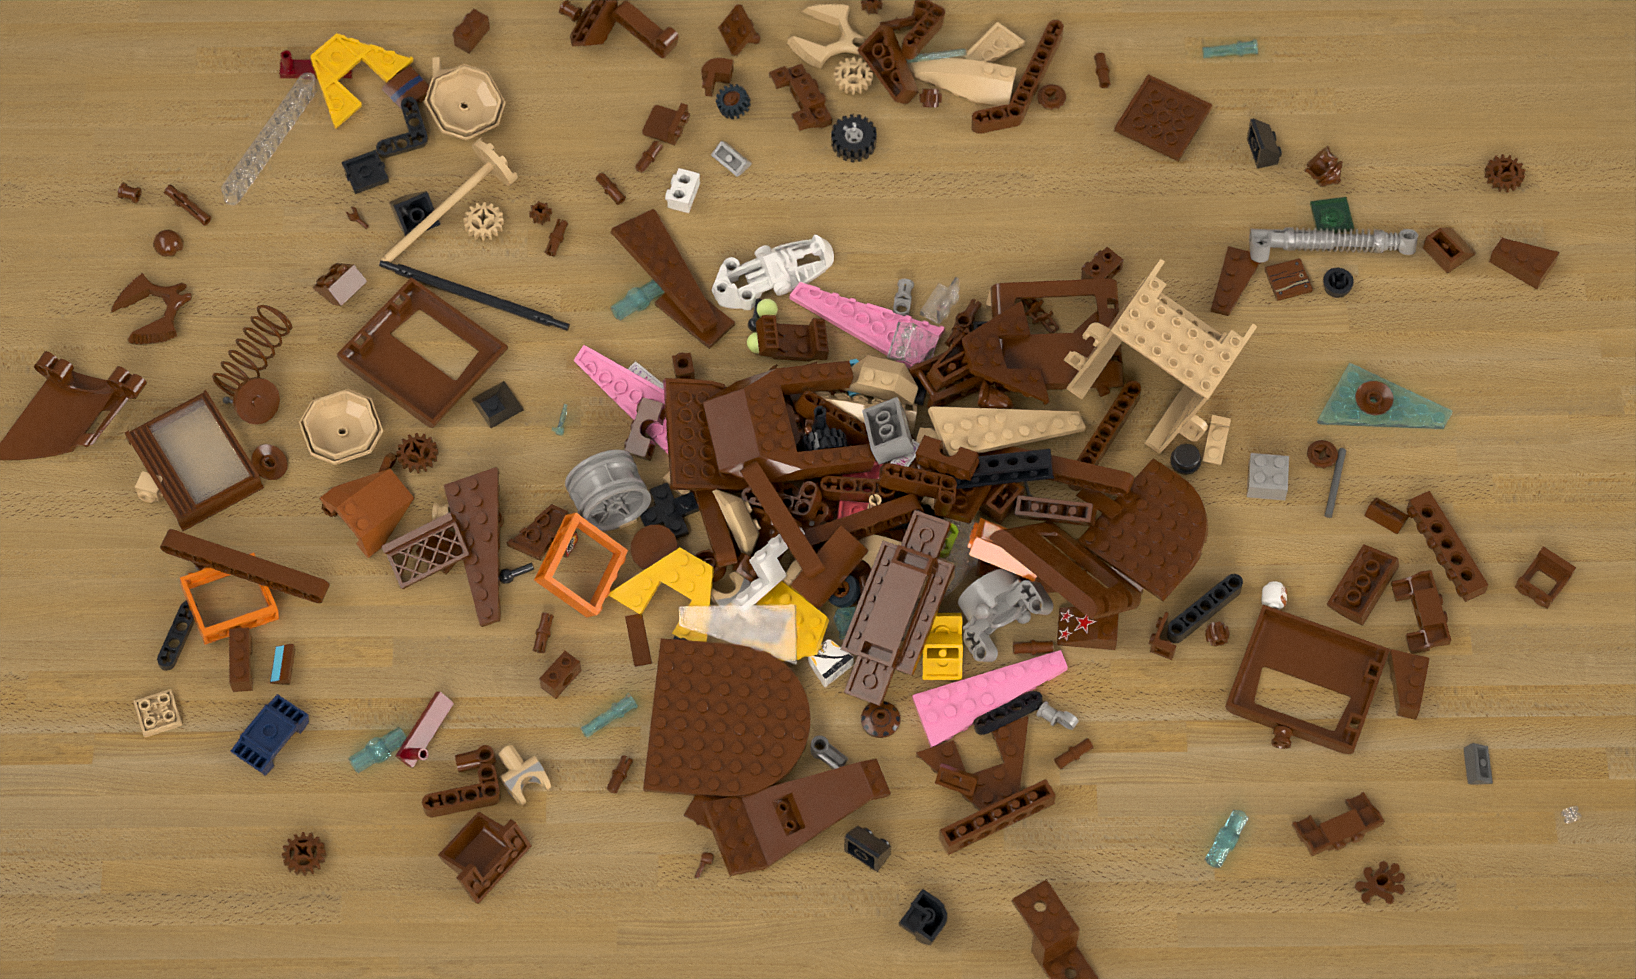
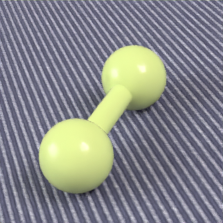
(764, 307)

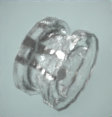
(1571, 814)

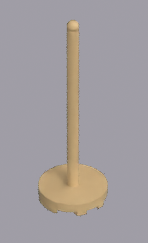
(492, 163)

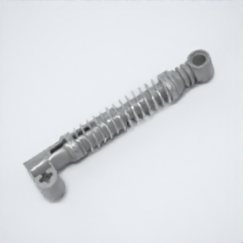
(1263, 239)

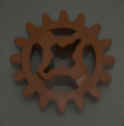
(1507, 172)
(411, 458)
(302, 862)

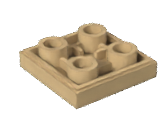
(157, 713)

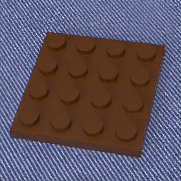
(1163, 117)

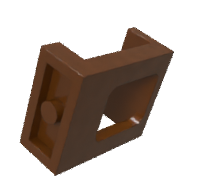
(1553, 567)

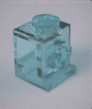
(843, 619)

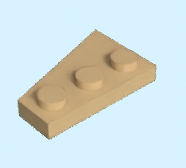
(994, 45)

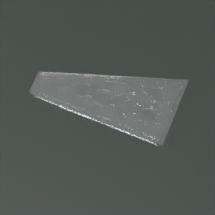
(756, 626)

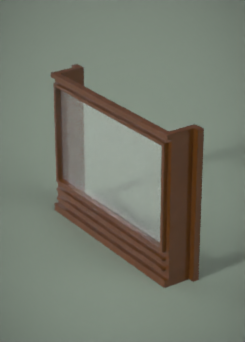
(197, 460)

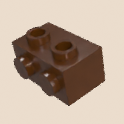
(471, 30)
(1104, 265)

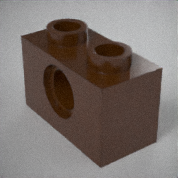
(560, 674)

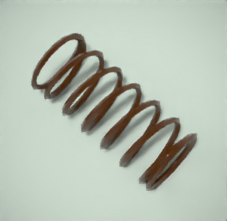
(274, 327)

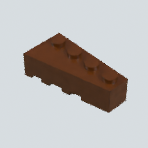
(889, 65)

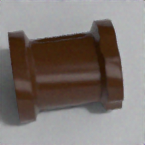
(570, 10)
(129, 192)

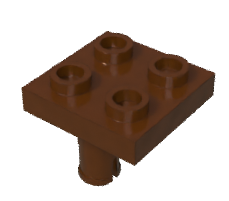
(738, 30)

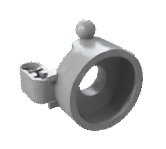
(995, 602)

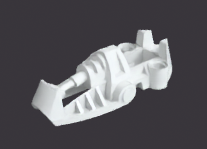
(771, 269)

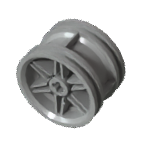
(608, 489)

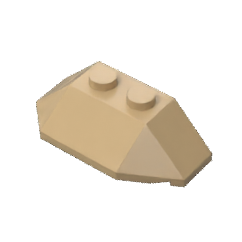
(883, 380)
(739, 520)

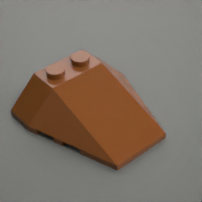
(370, 507)

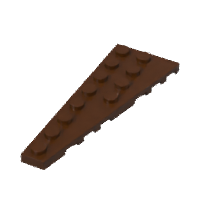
(656, 253)
(477, 508)

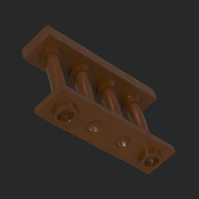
(952, 392)

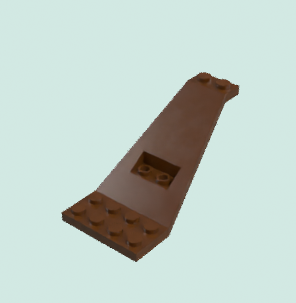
(755, 830)

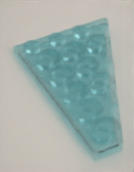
(1407, 410)

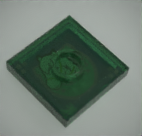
(1332, 214)

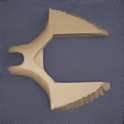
(817, 54)

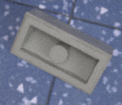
(730, 158)

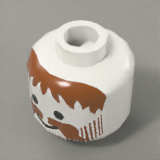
(1274, 595)

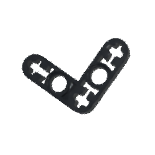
(413, 132)

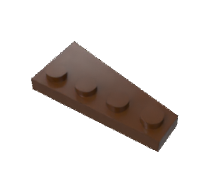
(1233, 280)

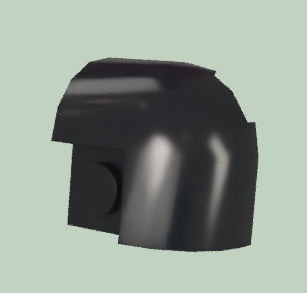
(925, 918)

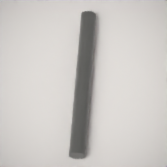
(1335, 483)

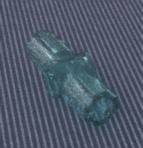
(636, 299)
(377, 750)
(1226, 839)

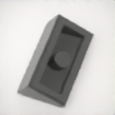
(1477, 764)

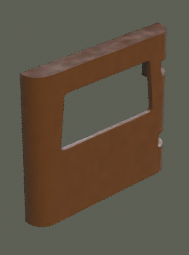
(1050, 350)
(405, 374)
(1063, 574)
(1318, 657)

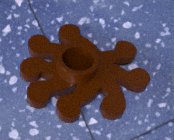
(1381, 883)

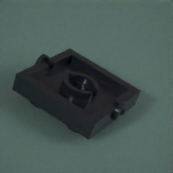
(365, 171)

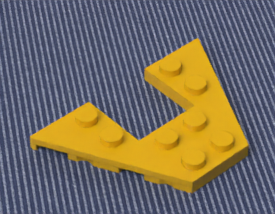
(337, 58)
(680, 572)
(810, 621)

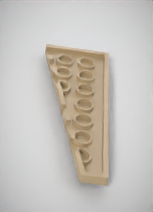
(999, 428)

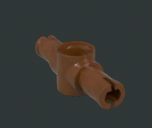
(967, 317)

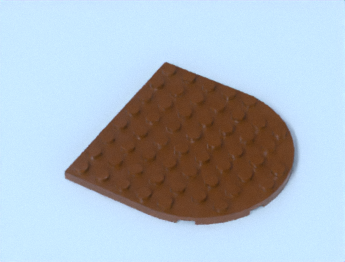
(723, 720)

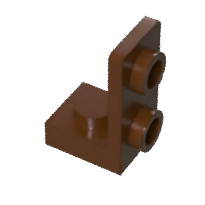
(1162, 647)

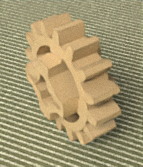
(853, 76)
(475, 219)

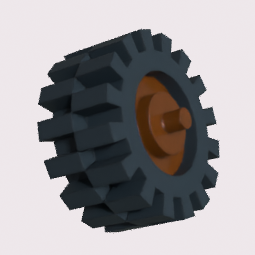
(733, 101)

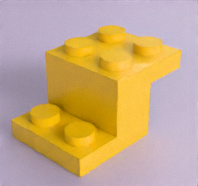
(944, 648)

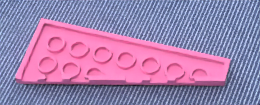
(864, 321)

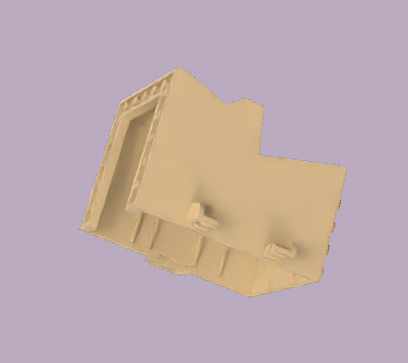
(1172, 341)

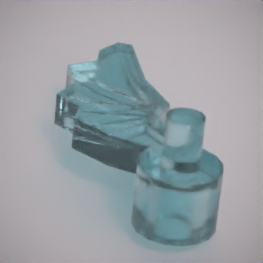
(560, 430)

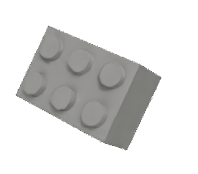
(888, 430)

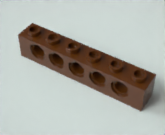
(1457, 552)
(997, 816)

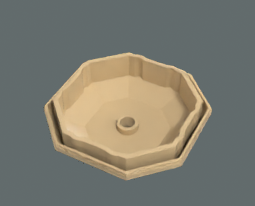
(468, 87)
(339, 413)

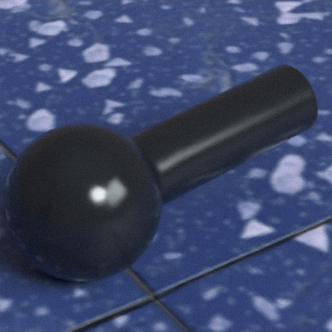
(752, 322)
(506, 575)

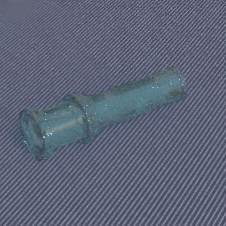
(1239, 48)
(616, 711)

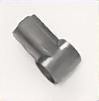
(829, 754)

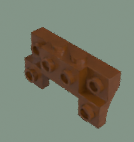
(806, 94)
(1428, 611)
(1340, 829)

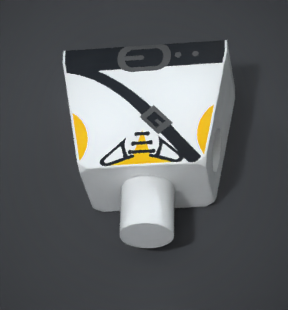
(830, 662)

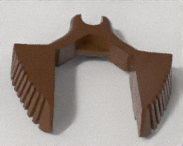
(163, 328)

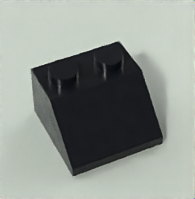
(1263, 144)
(867, 848)

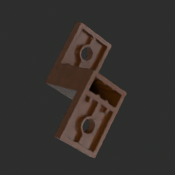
(1053, 933)

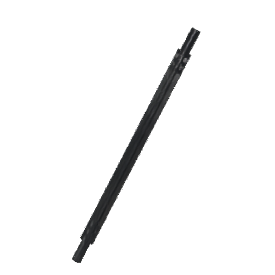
(474, 295)

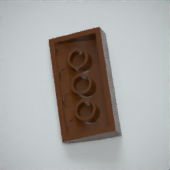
(839, 557)
(1363, 584)

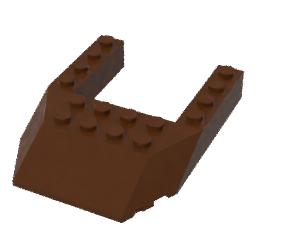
(753, 425)

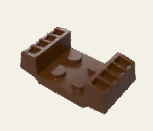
(792, 340)

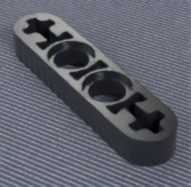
(175, 634)
(983, 723)

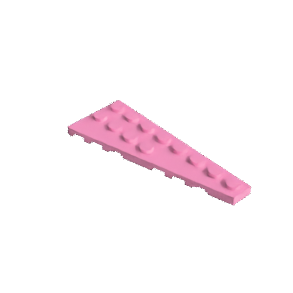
(623, 387)
(956, 705)

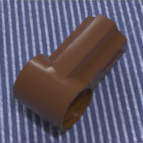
(473, 759)

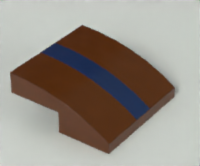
(406, 84)

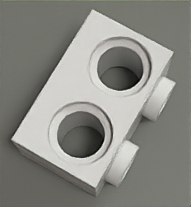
(686, 191)

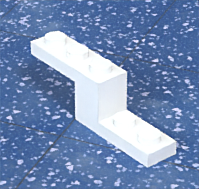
(768, 570)

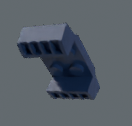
(269, 733)

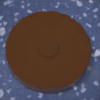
(256, 400)
(652, 545)

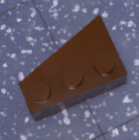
(1524, 261)
(1408, 681)

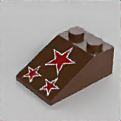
(1079, 630)

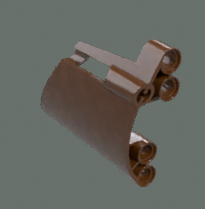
(66, 410)

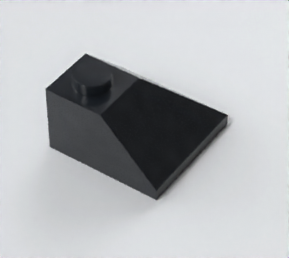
(412, 210)
(497, 404)

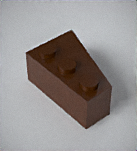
(950, 365)

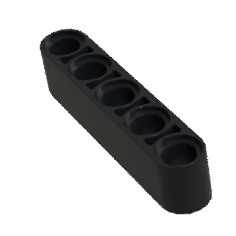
(1201, 616)

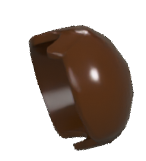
(167, 243)

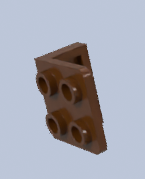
(666, 123)

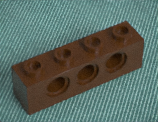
(1056, 511)

